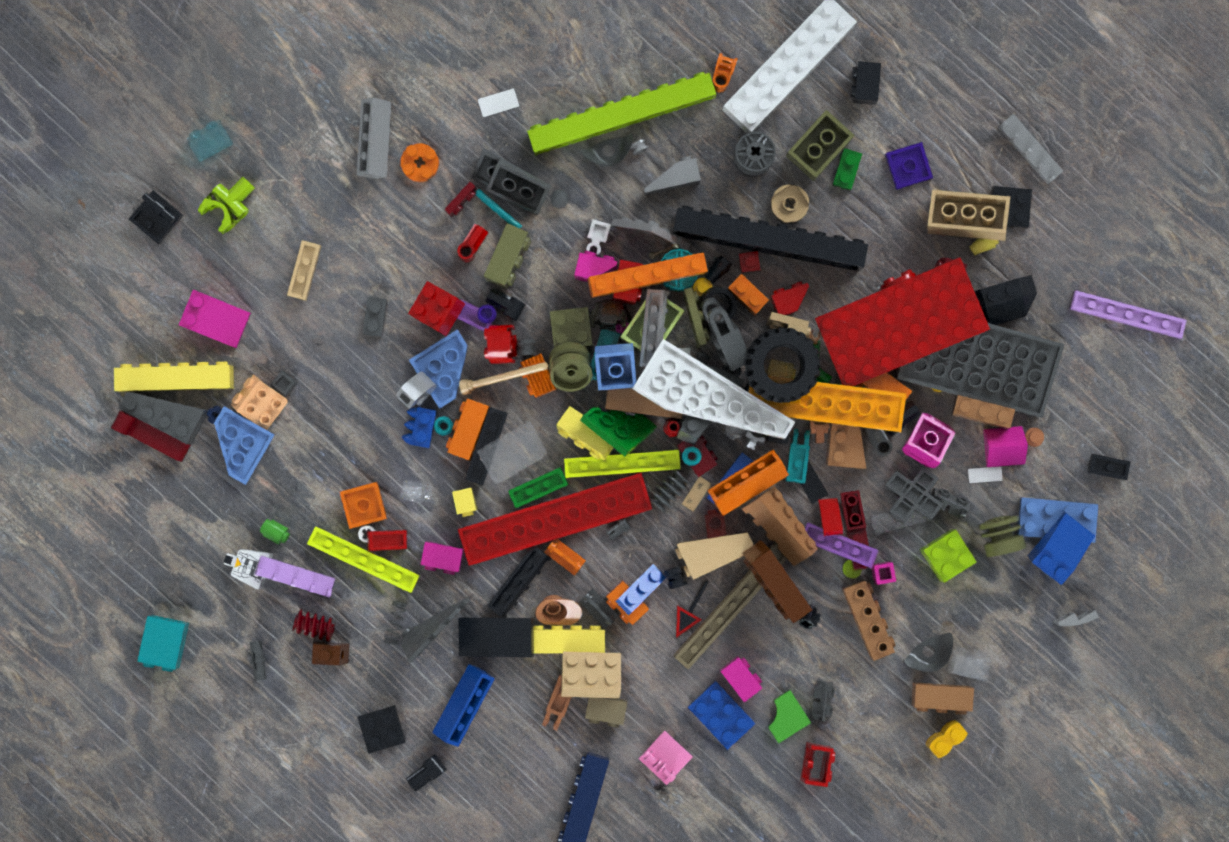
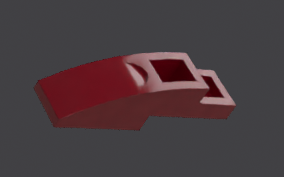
(854, 521)

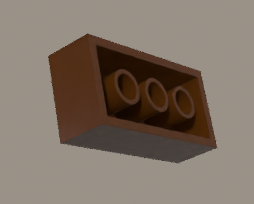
(776, 582)

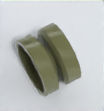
(570, 366)

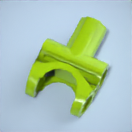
(230, 202)

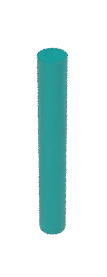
(497, 209)

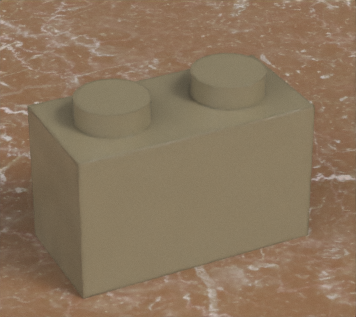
(606, 710)

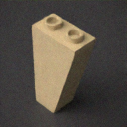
(711, 553)

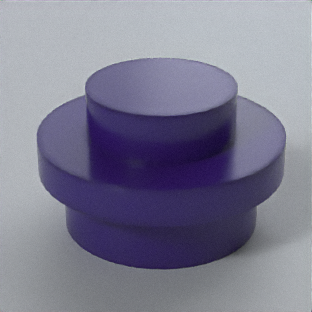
(486, 314)

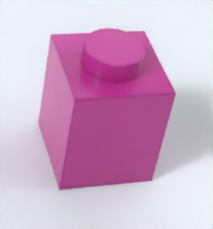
(883, 573)

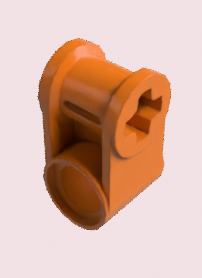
(723, 69)

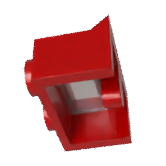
(817, 764)

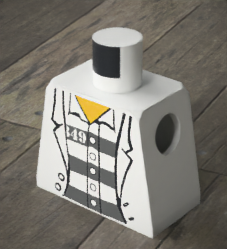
(245, 565)

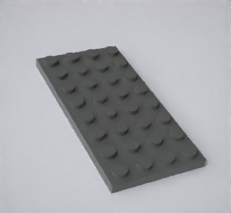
(992, 368)

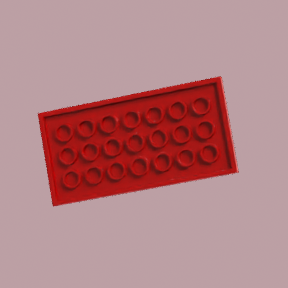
(902, 323)

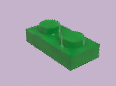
(847, 169)

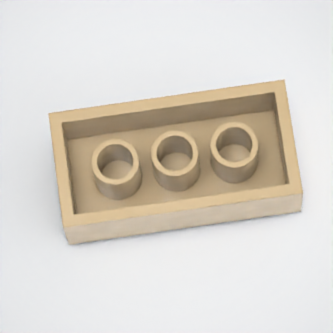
(968, 215)

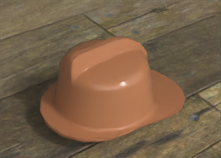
(558, 611)

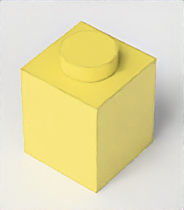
(464, 502)

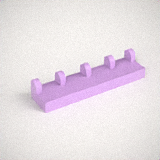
(294, 576)

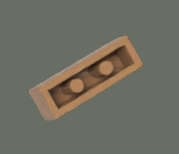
(983, 412)
(942, 697)

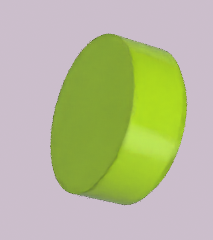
(848, 570)

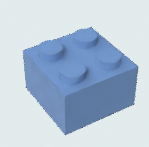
(615, 366)

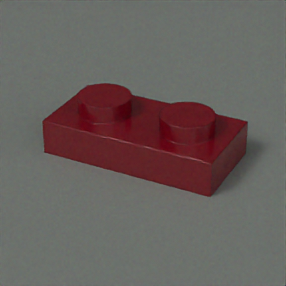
(465, 194)

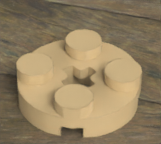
(800, 206)

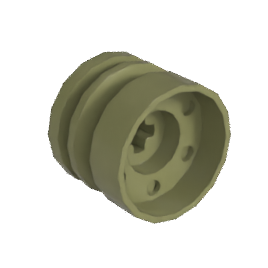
(1002, 536)

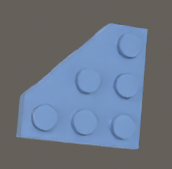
(444, 366)
(241, 443)

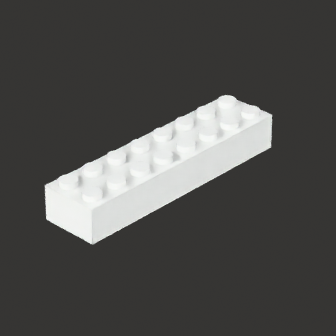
(789, 66)

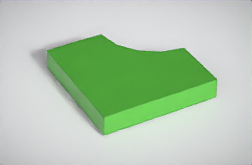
(788, 718)

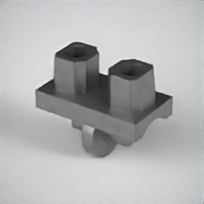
(753, 439)

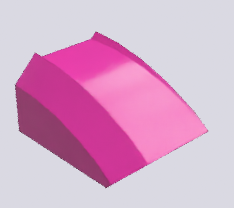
(928, 440)

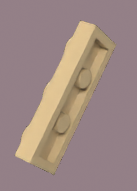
(304, 270)

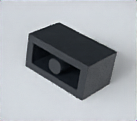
(866, 83)

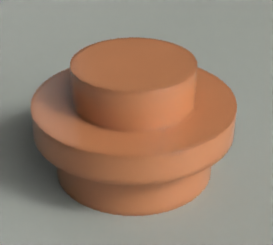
(1034, 437)

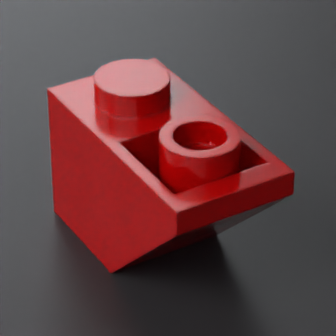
(789, 301)

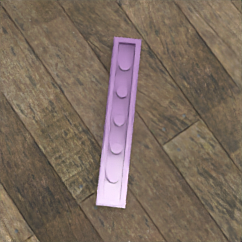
(1128, 314)

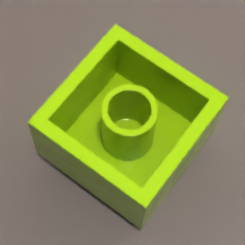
(948, 555)

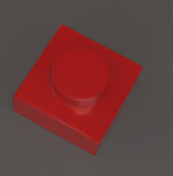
(749, 262)

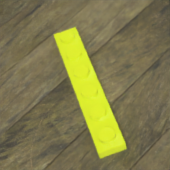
(619, 464)
(363, 559)

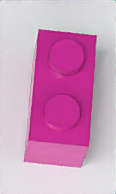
(442, 557)
(741, 678)

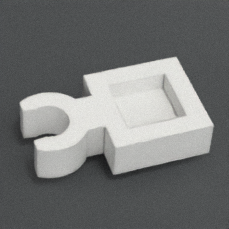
(598, 233)

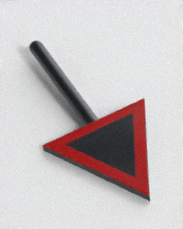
(685, 618)

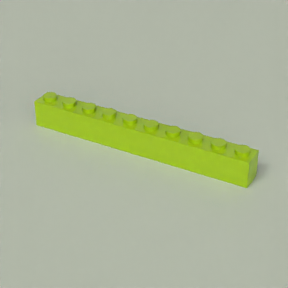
(621, 113)

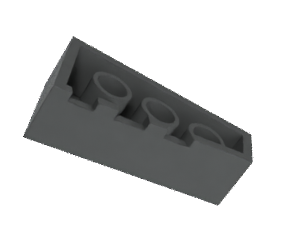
(694, 427)

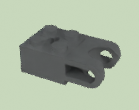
(724, 335)

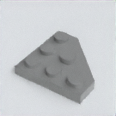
(650, 232)

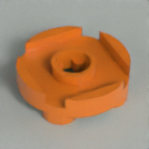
(412, 154)

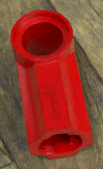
(473, 242)

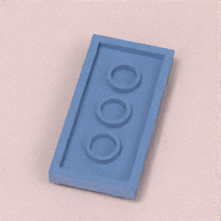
(1039, 515)

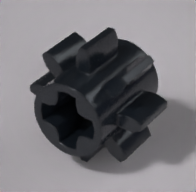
(810, 619)

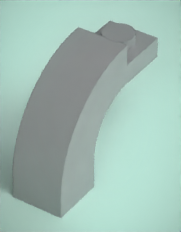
(416, 390)

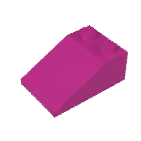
(214, 318)

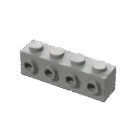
(374, 138)

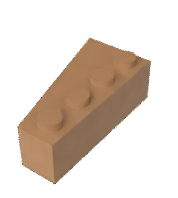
(845, 447)
(781, 525)

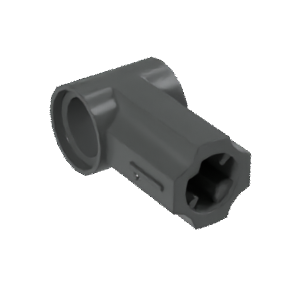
(878, 436)

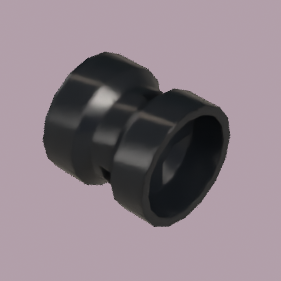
(675, 577)

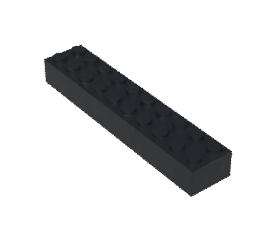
(770, 239)

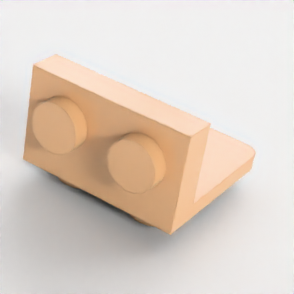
(259, 402)

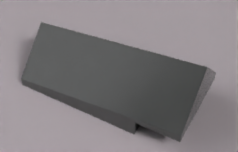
(510, 182)

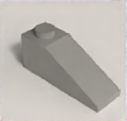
(679, 175)

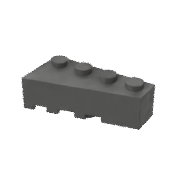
(169, 417)

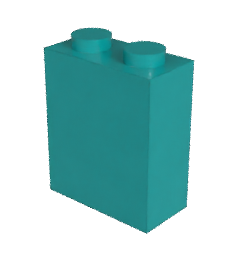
(163, 643)

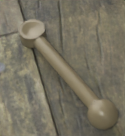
(652, 255)

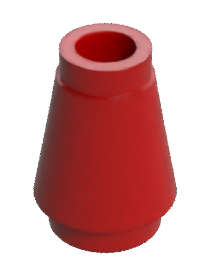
(666, 427)

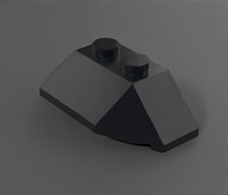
(1007, 300)

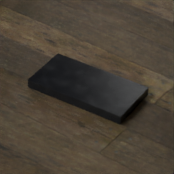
(496, 637)

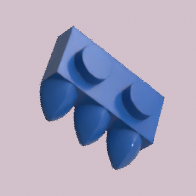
(421, 427)

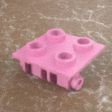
(665, 757)

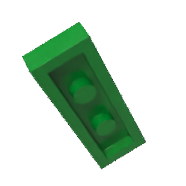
(538, 487)

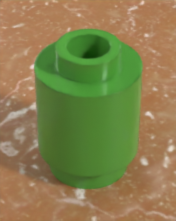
(275, 531)

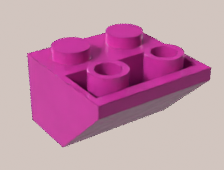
(591, 265)

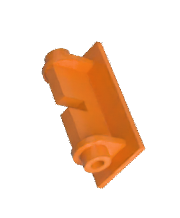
(565, 556)

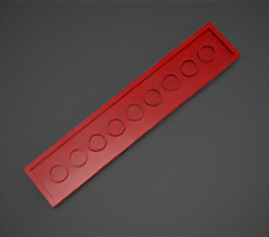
(555, 519)

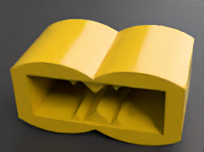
(943, 741)

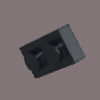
(1109, 467)

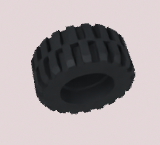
(808, 360)

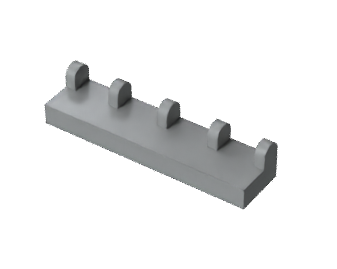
(1030, 149)
(653, 323)

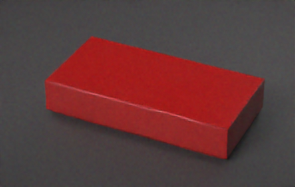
(830, 516)
(387, 540)

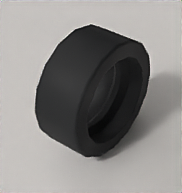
(719, 290)

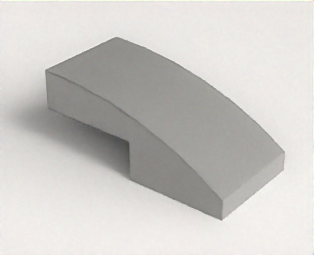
(1071, 619)

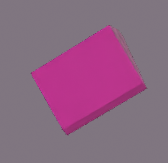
(1005, 446)

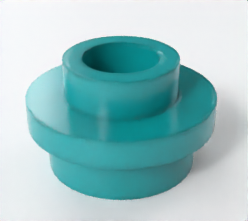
(448, 430)
(696, 451)

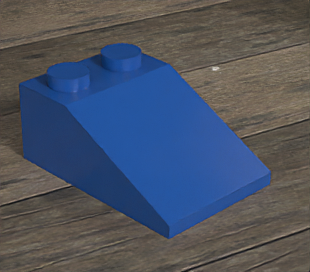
(1061, 548)

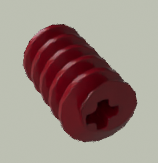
(313, 625)

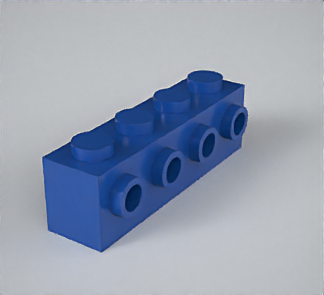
(463, 705)

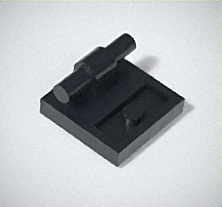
(155, 216)

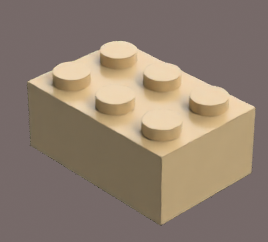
(591, 675)

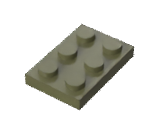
(696, 317)

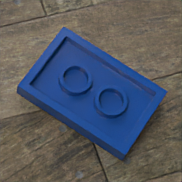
(721, 715)

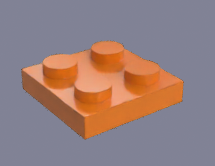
(363, 505)

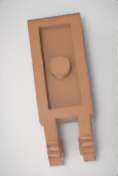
(557, 705)

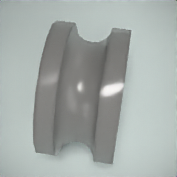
(639, 147)

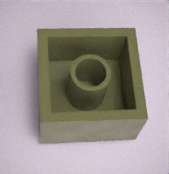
(571, 326)

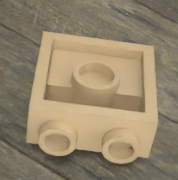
(778, 320)

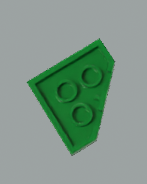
(618, 429)

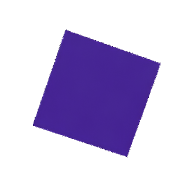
(909, 166)

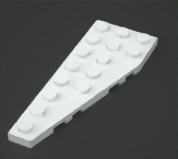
(693, 389)

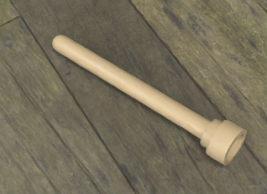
(468, 386)

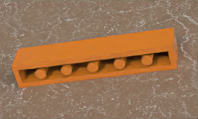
(647, 275)

